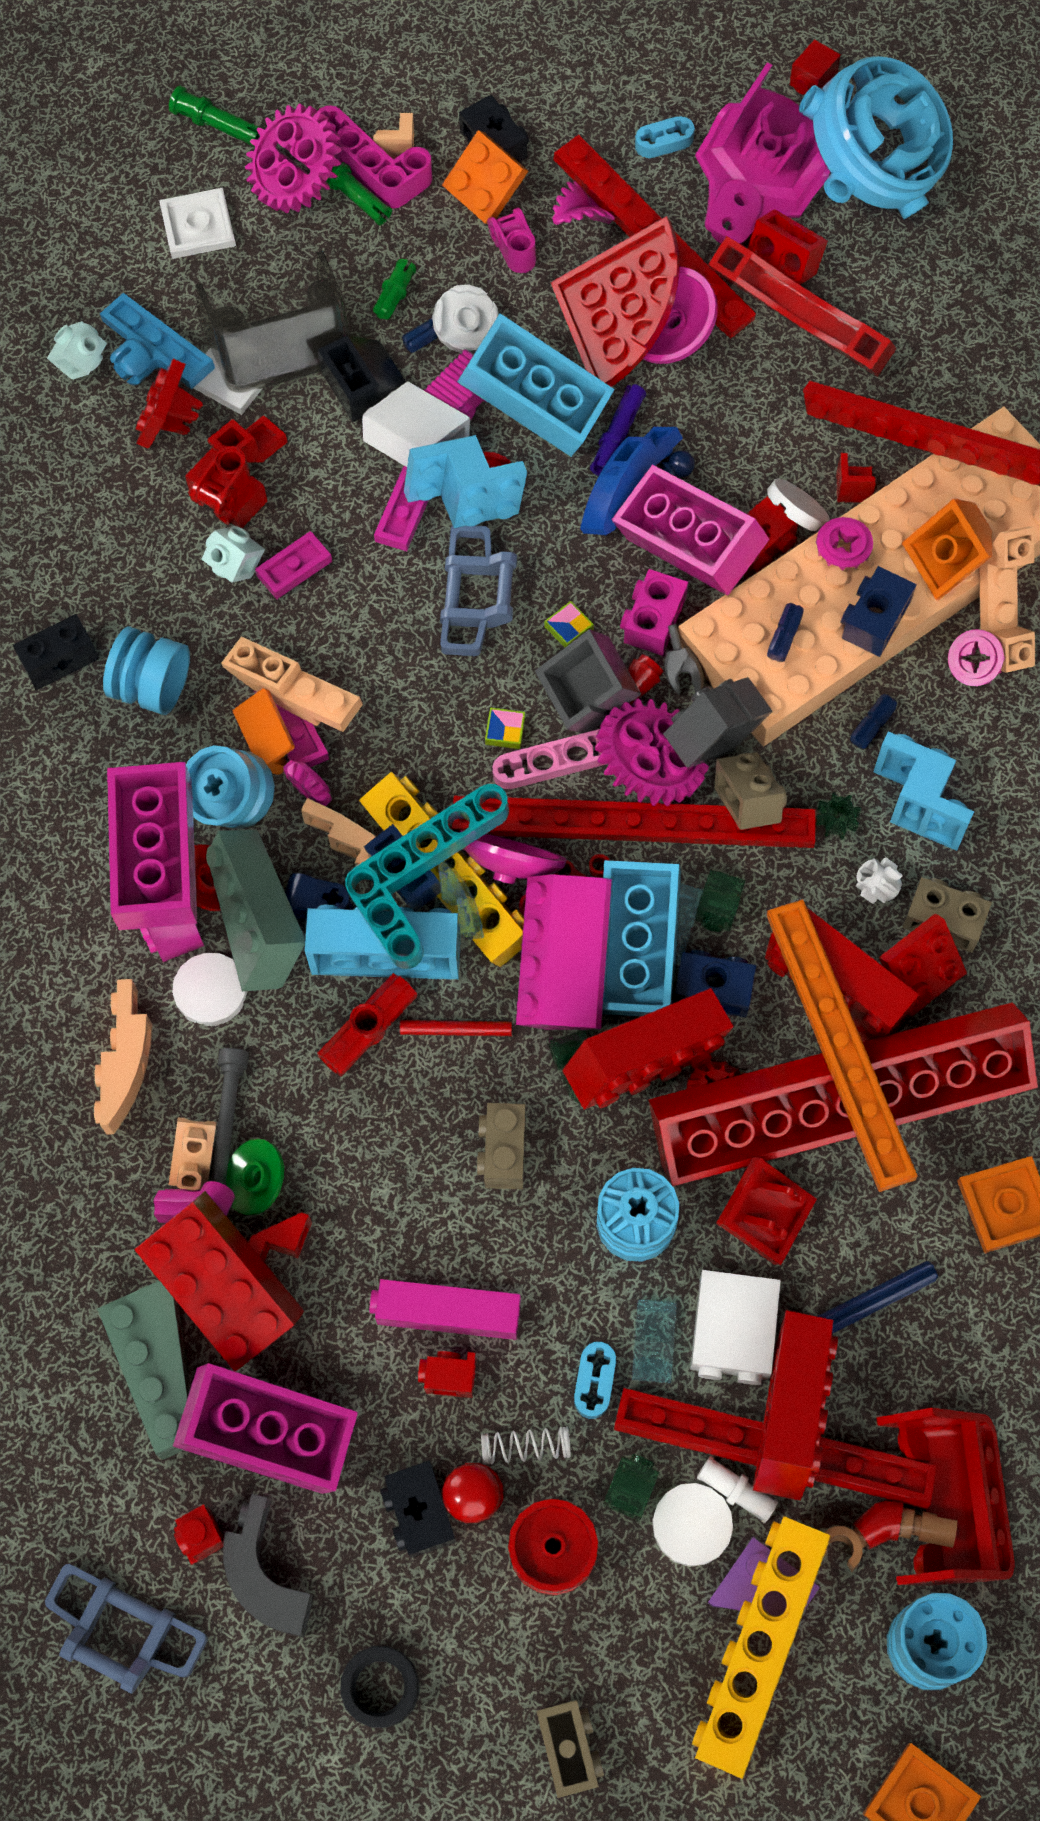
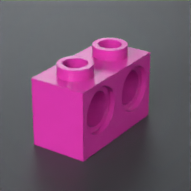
(654, 612)

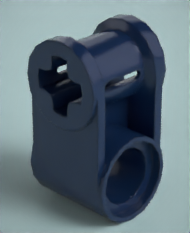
(308, 892)

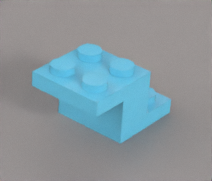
(464, 481)
(924, 779)

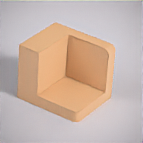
(397, 141)

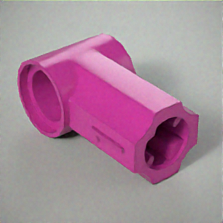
(171, 1201)

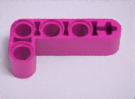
(388, 179)

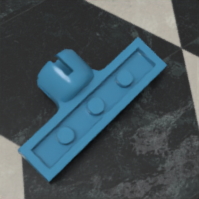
(150, 345)

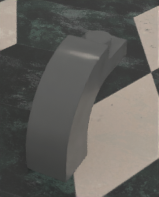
(262, 1598)

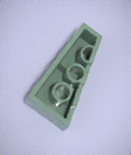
(254, 910)
(153, 1358)

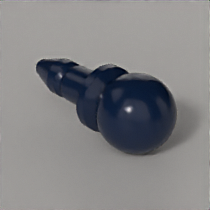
(679, 464)

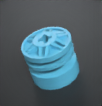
(146, 670)
(638, 1236)
(954, 1627)

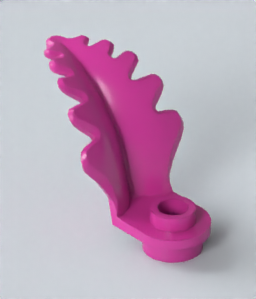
(576, 204)

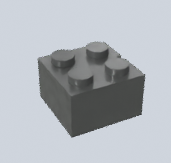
(587, 681)
(717, 721)

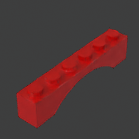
(801, 307)

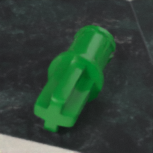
(394, 289)

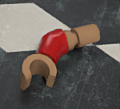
(889, 1521)

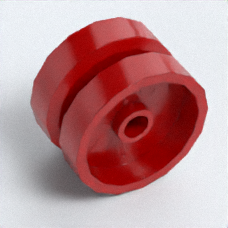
(556, 1572)

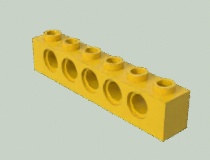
(384, 805)
(734, 1752)

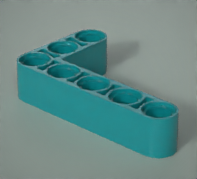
(417, 864)

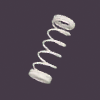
(563, 1434)

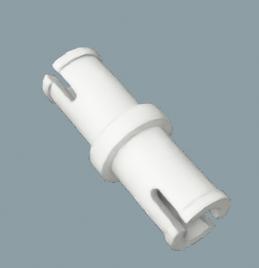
(737, 1489)

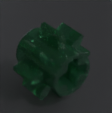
(838, 825)

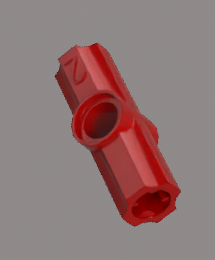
(384, 1008)

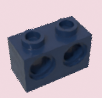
(417, 892)

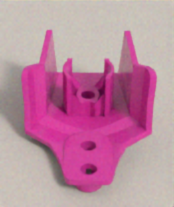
(761, 159)

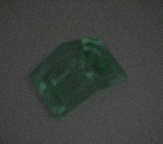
(719, 901)
(631, 1486)

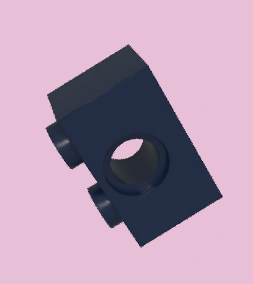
(871, 629)
(734, 971)

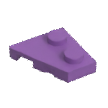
(737, 1584)

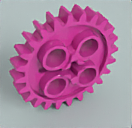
(307, 138)
(641, 755)

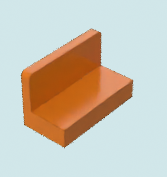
(264, 730)

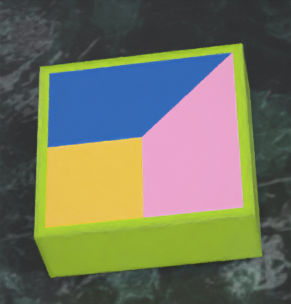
(568, 624)
(505, 728)

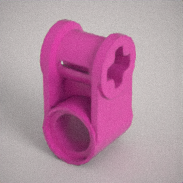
(514, 240)

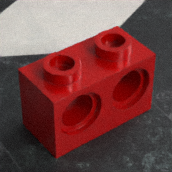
(787, 246)

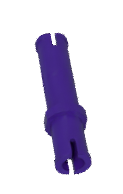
(619, 426)

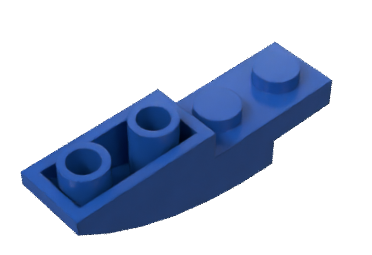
(623, 474)

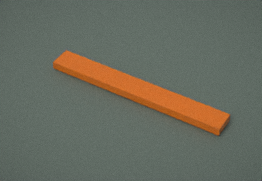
(841, 1046)

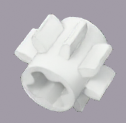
(879, 880)

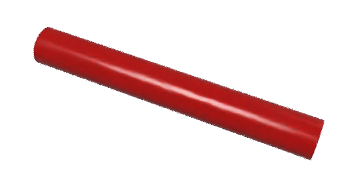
(456, 1028)

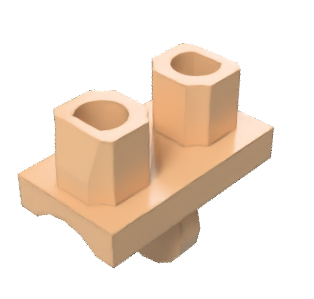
(192, 1153)

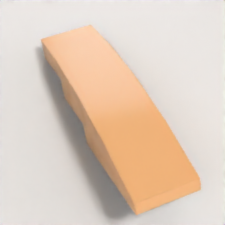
(343, 834)

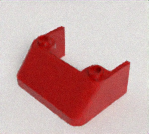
(965, 1490)

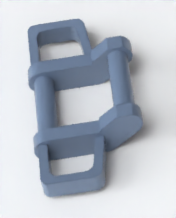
(496, 564)
(108, 1593)

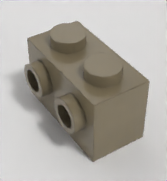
(749, 790)
(962, 911)
(504, 1146)
(567, 1748)

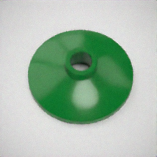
(255, 1176)

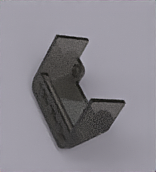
(277, 346)

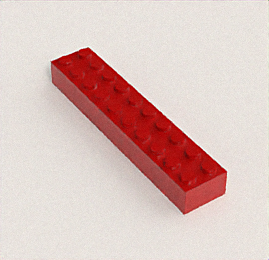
(800, 1109)

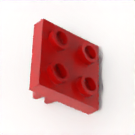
(167, 406)
(926, 961)
(766, 1211)

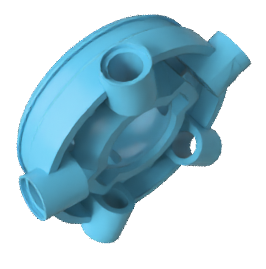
(850, 136)

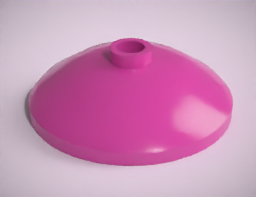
(697, 313)
(513, 858)

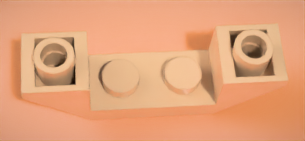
(1000, 597)

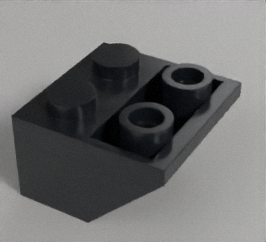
(359, 373)

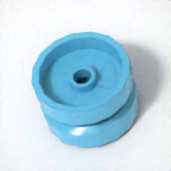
(230, 787)

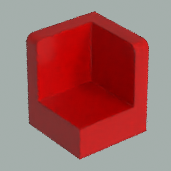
(853, 482)

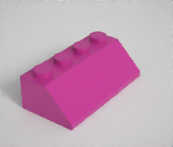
(563, 952)

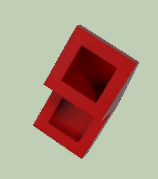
(256, 442)
(283, 1237)

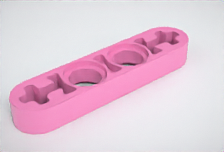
(556, 750)

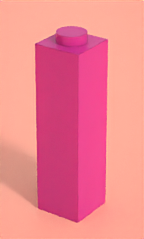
(446, 1309)

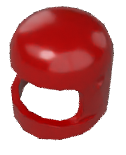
(472, 1493)

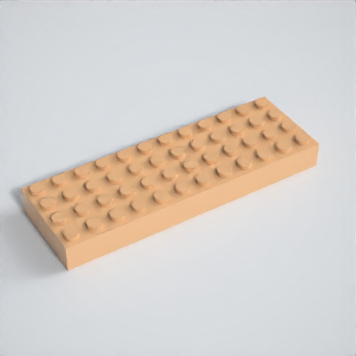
(737, 629)

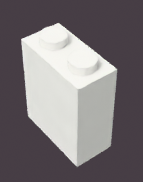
(411, 420)
(735, 1327)

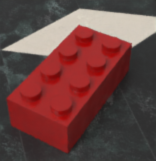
(872, 993)
(647, 1049)
(220, 1281)
(795, 1406)

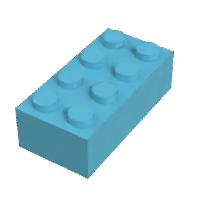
(536, 385)
(641, 937)
(344, 945)

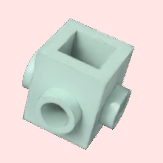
(77, 350)
(232, 553)

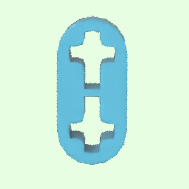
(664, 136)
(585, 1379)

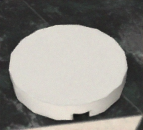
(463, 317)
(798, 504)
(208, 989)
(692, 1524)

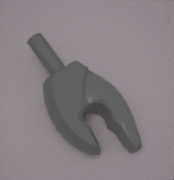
(682, 660)

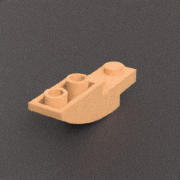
(290, 686)
(124, 1069)

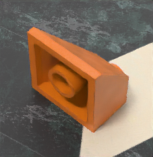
(950, 546)

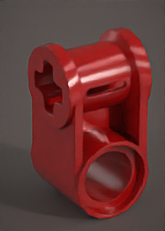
(221, 487)

